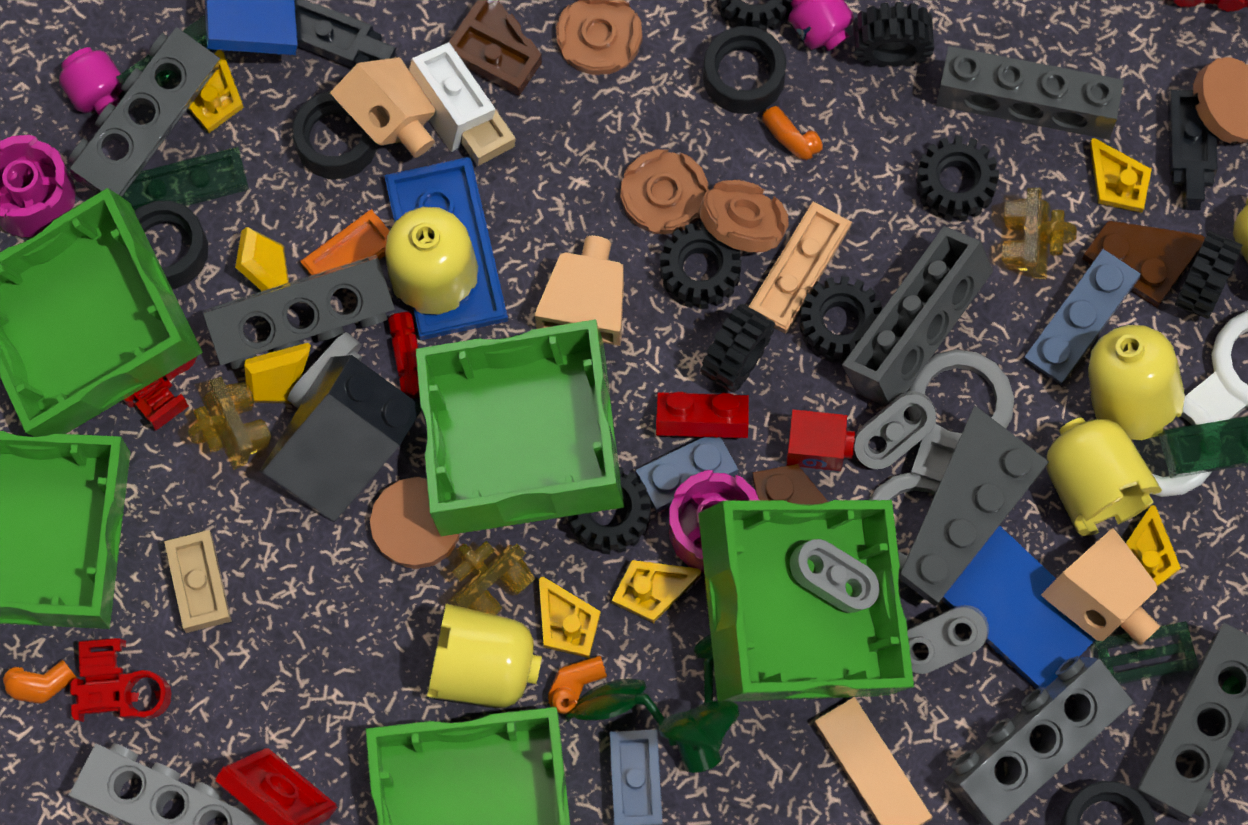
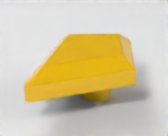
(218, 98)
(1119, 178)
(261, 260)
(276, 373)
(1153, 548)
(653, 587)
(566, 620)

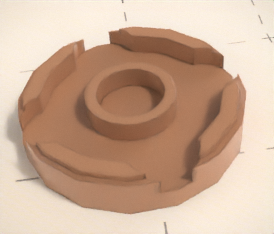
(598, 48)
(1224, 98)
(661, 205)
(743, 216)
(405, 528)

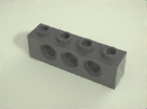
(194, 67)
(1030, 92)
(361, 276)
(918, 317)
(1098, 704)
(1161, 781)

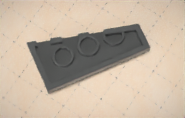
(974, 497)

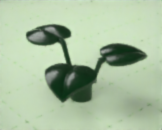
(695, 731)

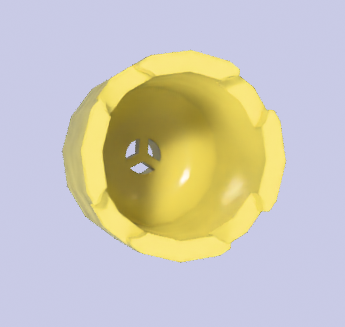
(430, 260)
(1136, 381)
(1099, 474)
(482, 659)

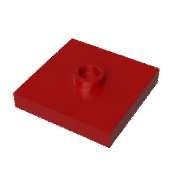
(275, 790)

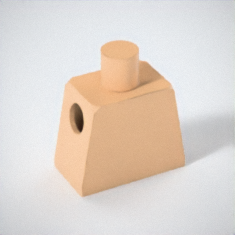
(387, 104)
(585, 290)
(1106, 591)

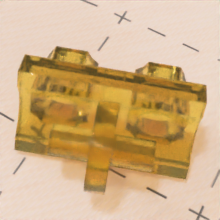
(1034, 217)
(221, 425)
(506, 567)

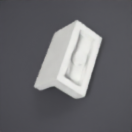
(453, 93)

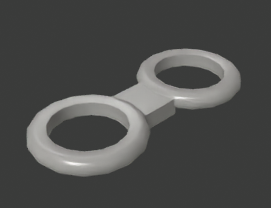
(940, 443)

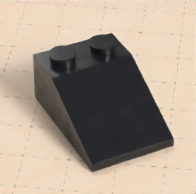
(340, 436)

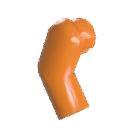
(787, 134)
(571, 680)
(37, 687)

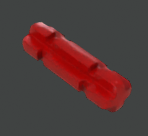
(405, 348)

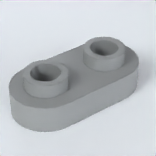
(341, 346)
(895, 429)
(832, 573)
(943, 643)

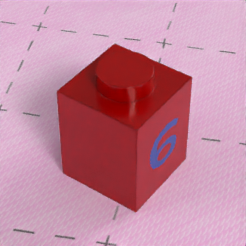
(819, 440)

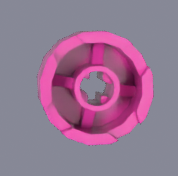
(32, 186)
(695, 496)

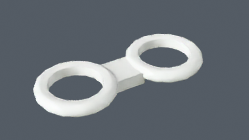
(1214, 400)

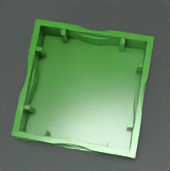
(86, 317)
(518, 428)
(60, 528)
(779, 636)
(470, 771)

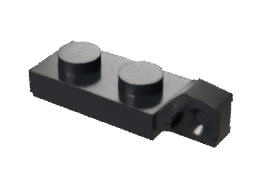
(338, 35)
(1190, 149)

